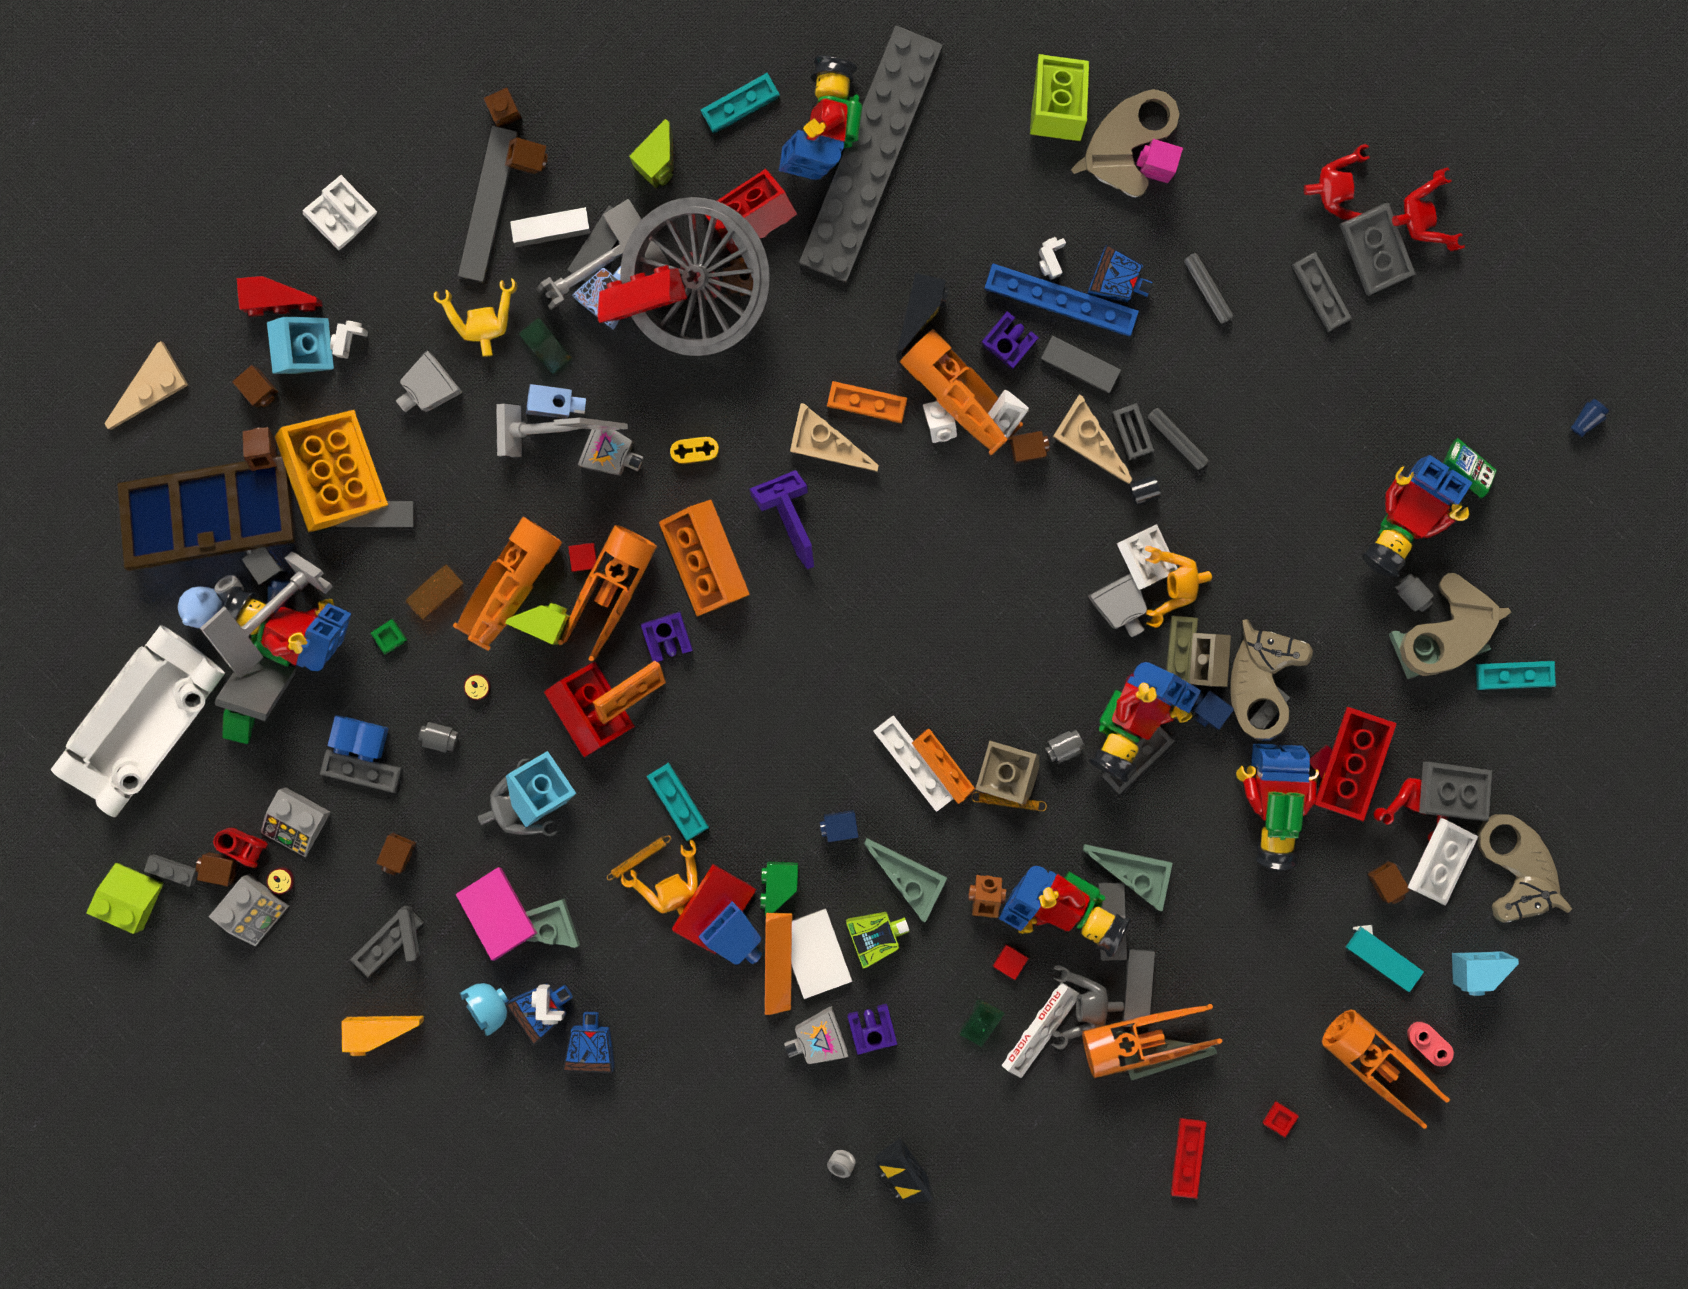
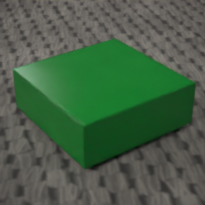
(388, 636)

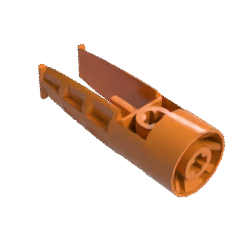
(956, 388)
(628, 550)
(507, 582)
(1350, 1038)
(1103, 1049)

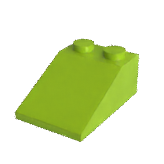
(1060, 98)

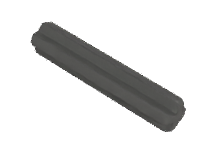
(1208, 288)
(1177, 438)

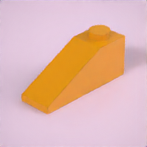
(367, 1033)

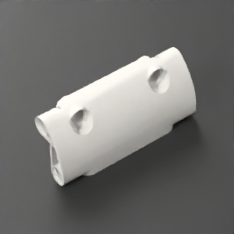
(137, 720)

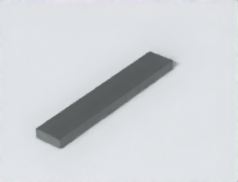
(487, 206)

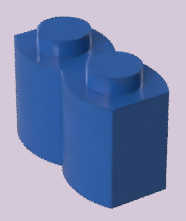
(357, 737)

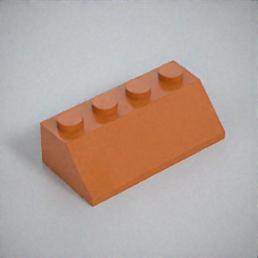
(704, 557)

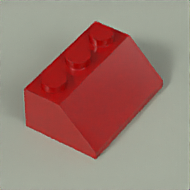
(760, 203)
(640, 294)
(575, 707)

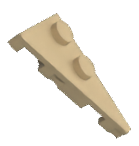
(153, 383)
(1084, 435)
(819, 440)

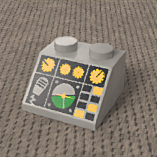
(294, 821)
(249, 910)

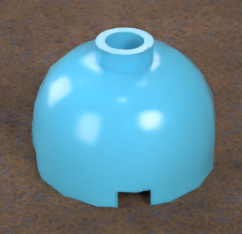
(486, 1006)

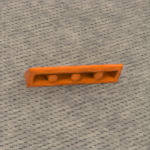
(778, 962)

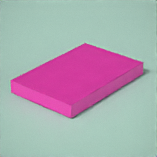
(496, 913)

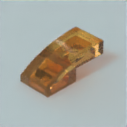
(434, 592)

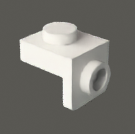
(1049, 263)
(341, 341)
(940, 422)
(541, 1001)

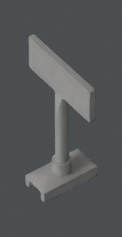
(622, 222)
(511, 429)
(234, 641)

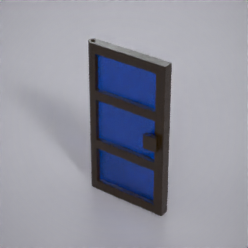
(204, 514)

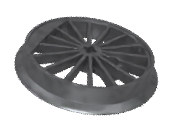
(749, 247)

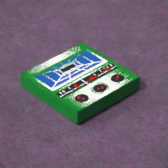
(1471, 466)

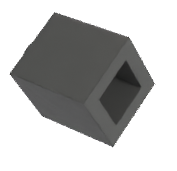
(263, 565)

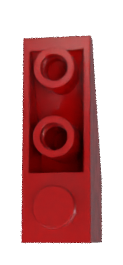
(264, 294)

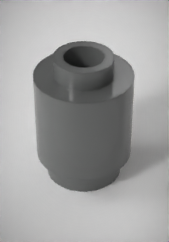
(1414, 593)
(438, 737)
(1064, 746)

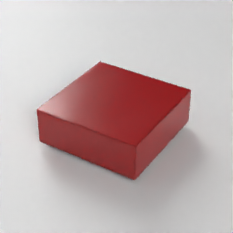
(582, 556)
(1010, 961)
(1280, 1119)

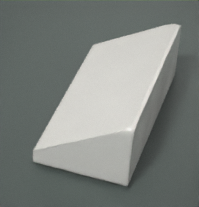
(1008, 412)

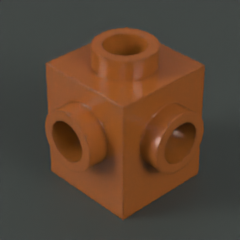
(738, 264)
(987, 896)

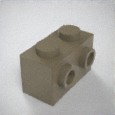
(1210, 659)

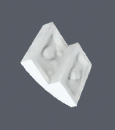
(339, 212)
(1134, 554)

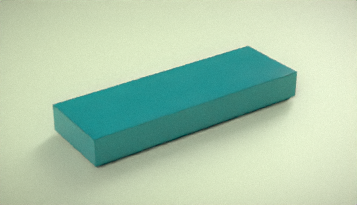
(740, 103)
(1515, 675)
(677, 801)
(1384, 959)

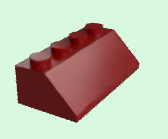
(1355, 763)

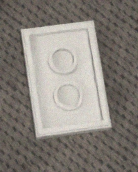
(1443, 861)
(817, 955)

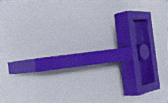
(779, 494)

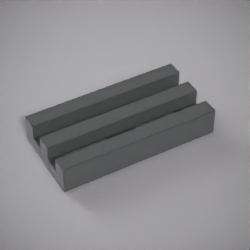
(1125, 411)
(408, 933)

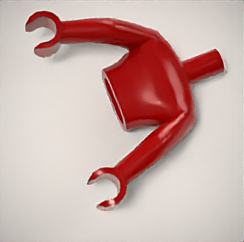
(1337, 185)
(1421, 214)
(1409, 797)

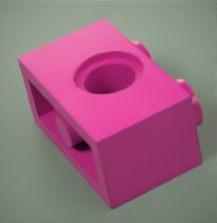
(1159, 160)

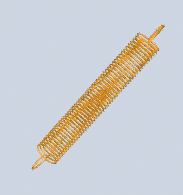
(994, 802)
(636, 859)

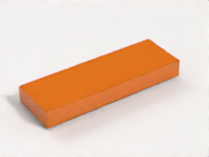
(866, 402)
(629, 692)
(943, 766)

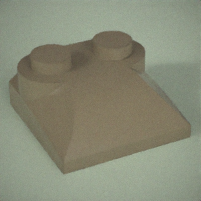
(1008, 772)

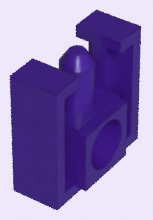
(997, 334)
(653, 637)
(860, 1034)

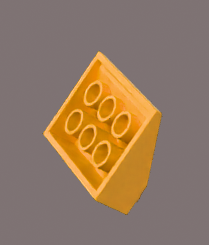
(330, 470)

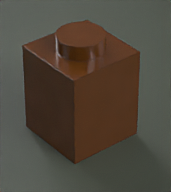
(502, 108)
(526, 155)
(255, 387)
(1029, 446)
(259, 448)
(395, 853)
(217, 869)
(1389, 883)

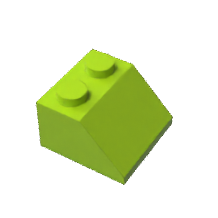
(655, 156)
(542, 622)
(125, 898)

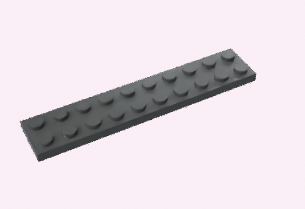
(870, 160)

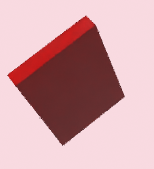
(709, 900)

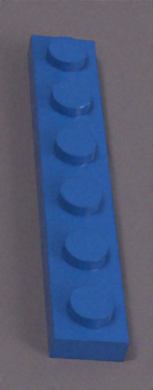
(1061, 300)

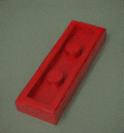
(1188, 1158)

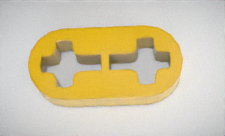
(693, 444)

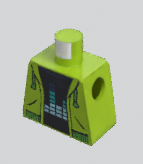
(875, 936)

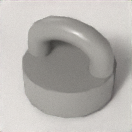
(225, 584)
(841, 1163)

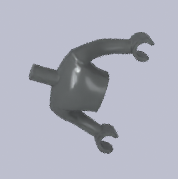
(505, 814)
(1090, 1007)

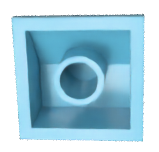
(299, 345)
(538, 789)
(1481, 970)

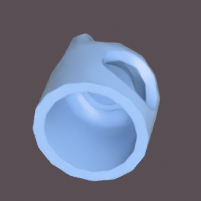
(199, 606)

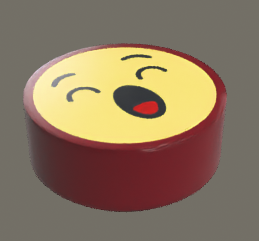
(477, 686)
(280, 880)

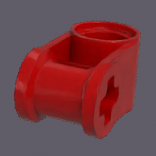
(244, 848)

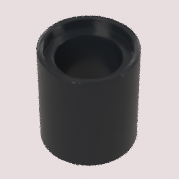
(1144, 490)

